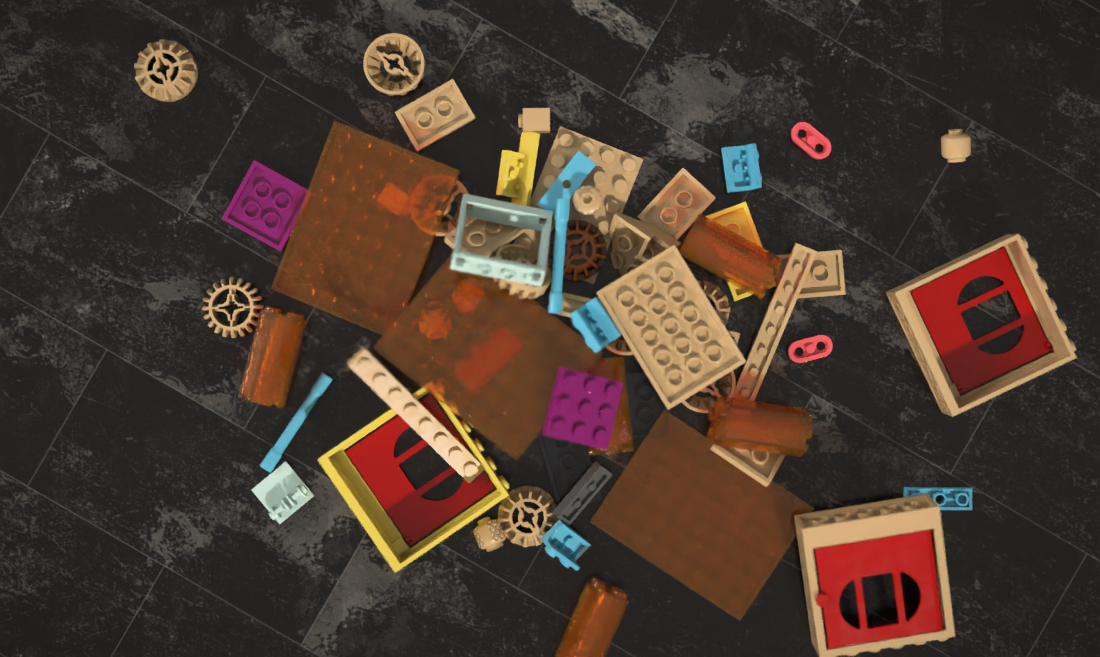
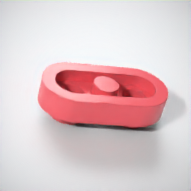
(811, 139)
(809, 348)

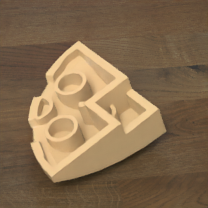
(635, 242)

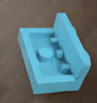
(741, 168)
(595, 324)
(565, 544)

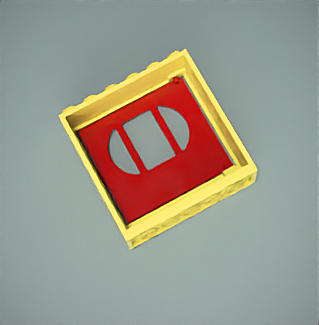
(403, 503)

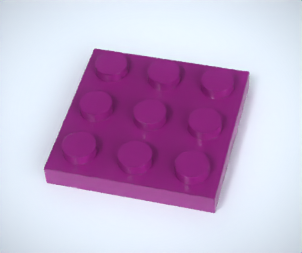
(266, 206)
(582, 408)

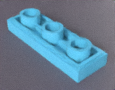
(575, 173)
(951, 497)

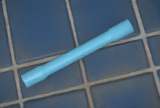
(561, 219)
(316, 392)

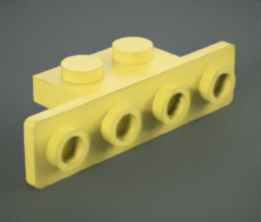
(518, 170)

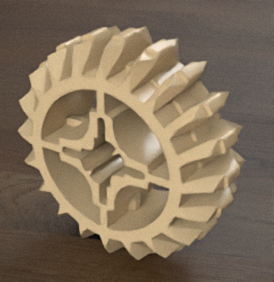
(233, 318)

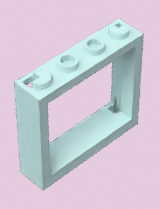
(506, 214)

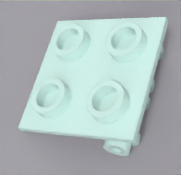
(282, 492)

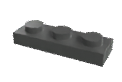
(582, 493)

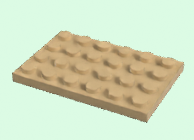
(612, 176)
(671, 327)

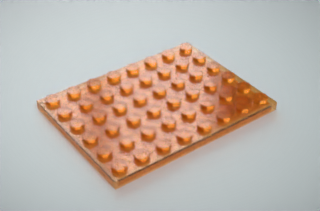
(364, 229)
(485, 354)
(700, 516)

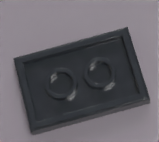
(644, 403)

